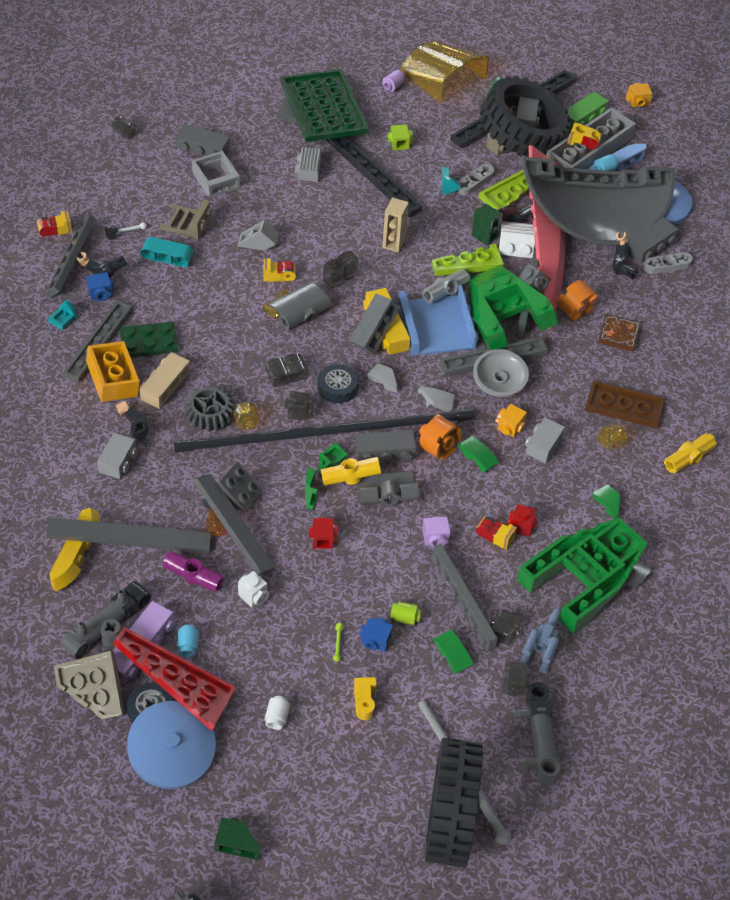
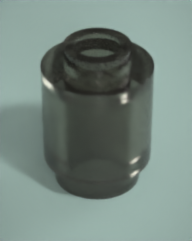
(124, 127)

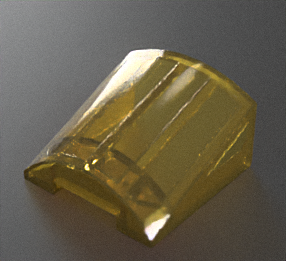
(436, 61)

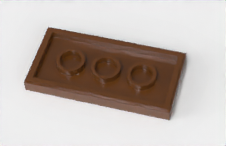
(625, 404)

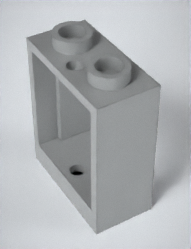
(219, 185)

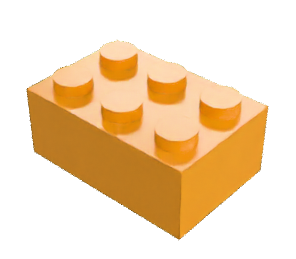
(112, 371)

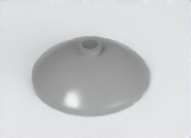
(504, 366)

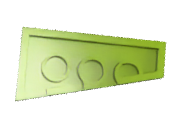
(505, 192)
(475, 262)

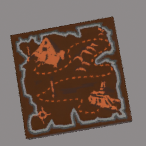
(619, 332)

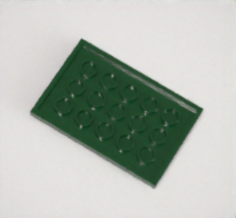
(324, 105)

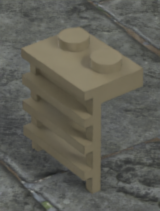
(197, 224)

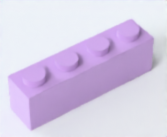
(151, 625)

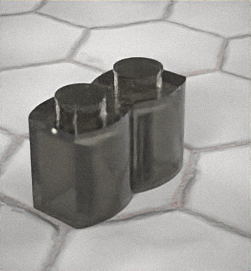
(340, 269)
(286, 370)

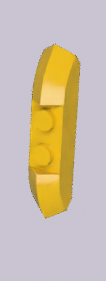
(71, 555)

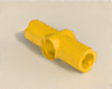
(690, 453)
(351, 471)

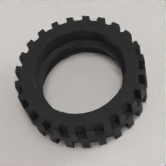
(514, 133)
(454, 802)

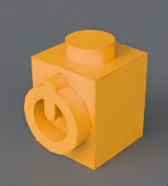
(639, 95)
(511, 420)

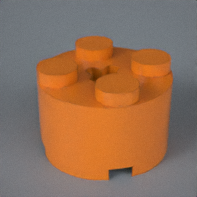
(578, 300)
(440, 437)

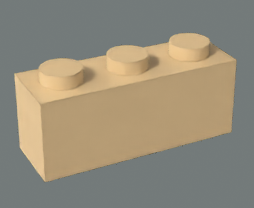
(395, 224)
(164, 380)

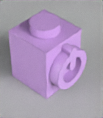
(436, 531)

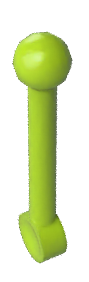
(339, 627)

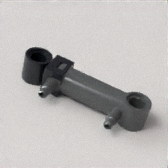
(122, 606)
(539, 716)

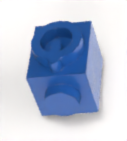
(100, 286)
(376, 633)

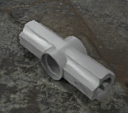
(445, 286)

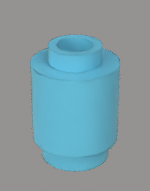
(606, 163)
(188, 641)

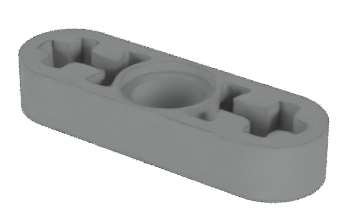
(478, 174)
(652, 267)

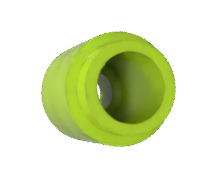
(405, 613)

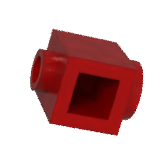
(523, 519)
(323, 533)

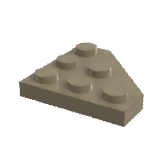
(93, 683)

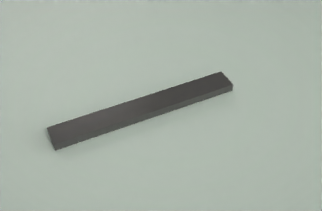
(128, 535)

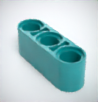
(167, 251)

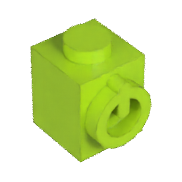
(400, 137)

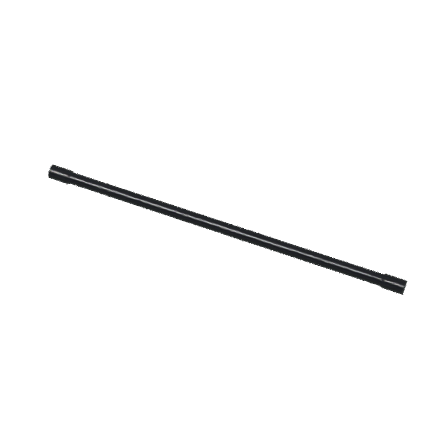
(189, 445)

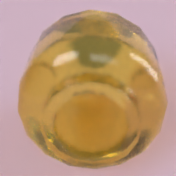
(246, 415)
(612, 436)

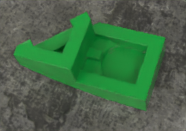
(331, 457)
(310, 492)
(610, 499)

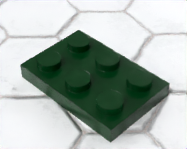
(149, 339)

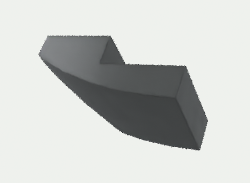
(637, 576)

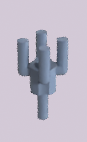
(544, 641)

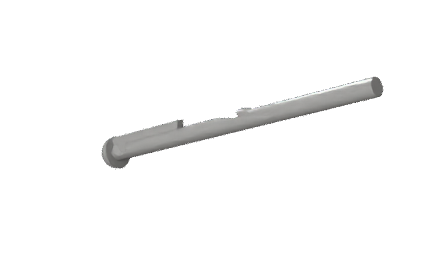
(503, 836)

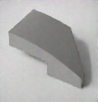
(383, 375)
(437, 398)

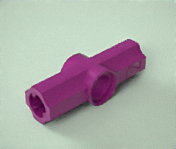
(185, 566)

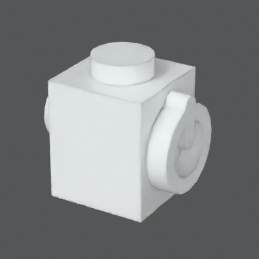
(253, 589)

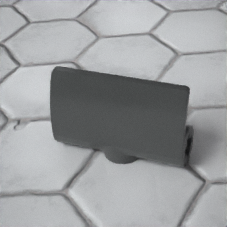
(301, 305)
(387, 488)

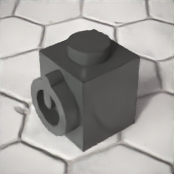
(535, 278)

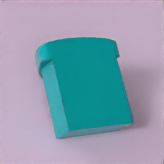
(449, 184)
(63, 315)

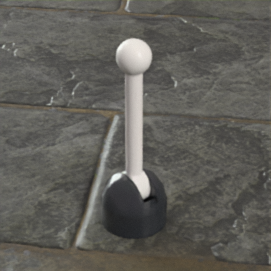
(112, 231)

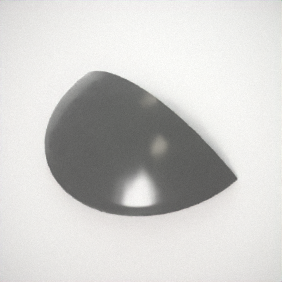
(599, 202)

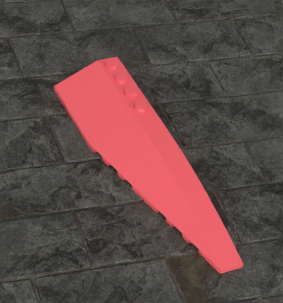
(549, 245)

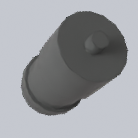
(109, 631)

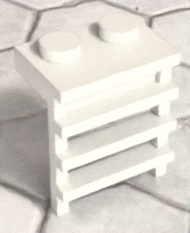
(517, 239)

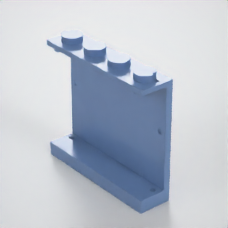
(438, 325)

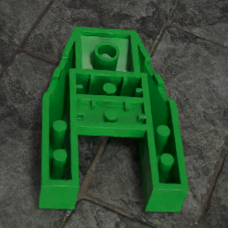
(500, 295)
(597, 557)

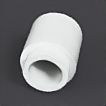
(277, 712)

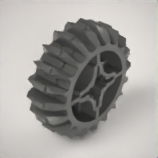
(211, 412)

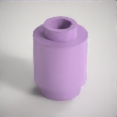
(393, 80)

